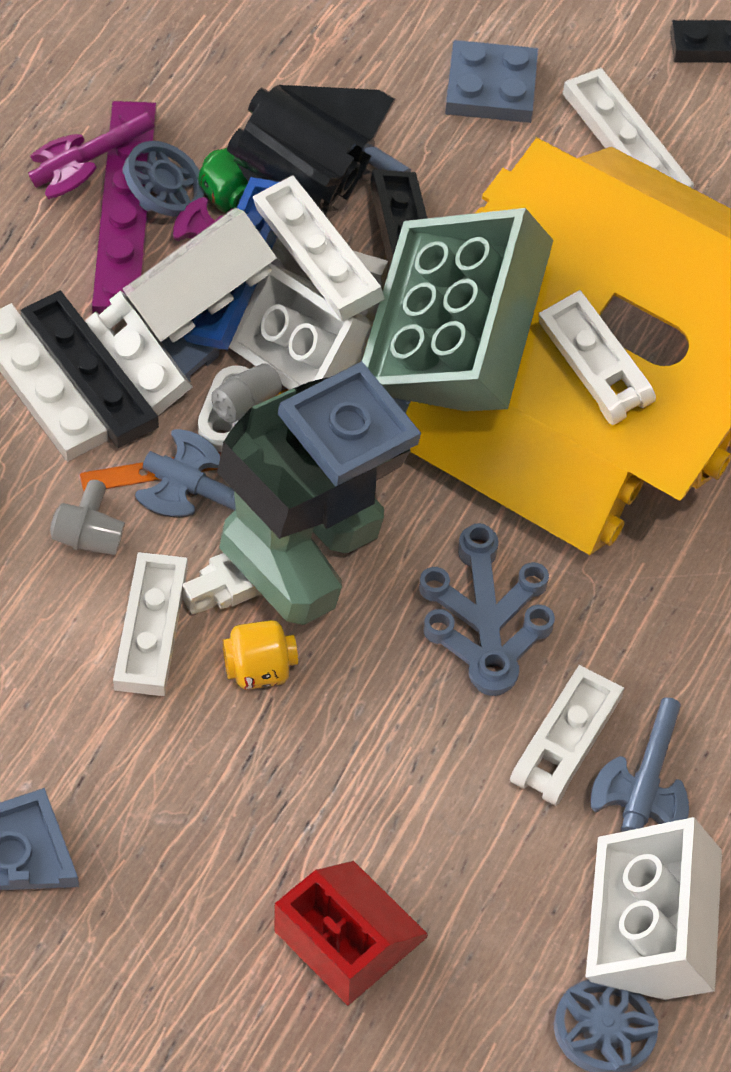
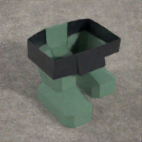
(282, 503)

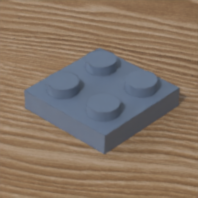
(492, 81)
(349, 423)

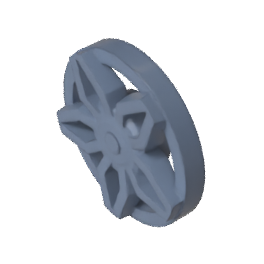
(162, 177)
(605, 1027)

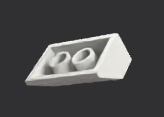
(201, 275)
(298, 331)
(656, 911)

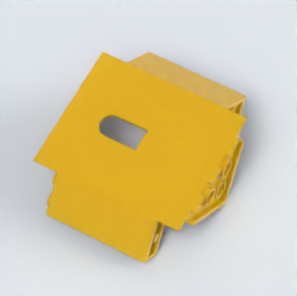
(552, 451)

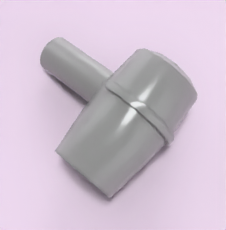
(245, 391)
(85, 526)

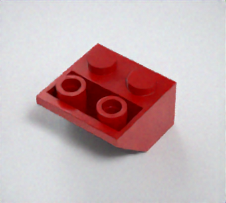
(345, 928)

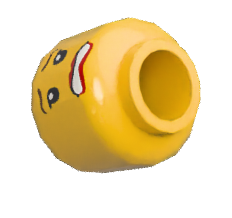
(259, 654)

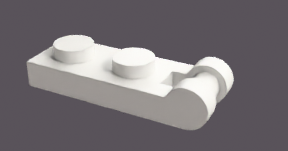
(139, 353)
(596, 356)
(567, 733)

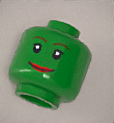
(222, 180)

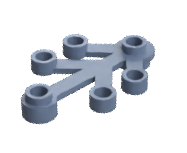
(485, 614)

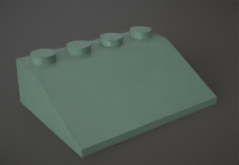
(459, 308)

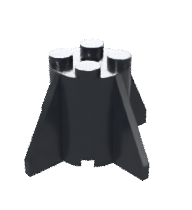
(313, 136)

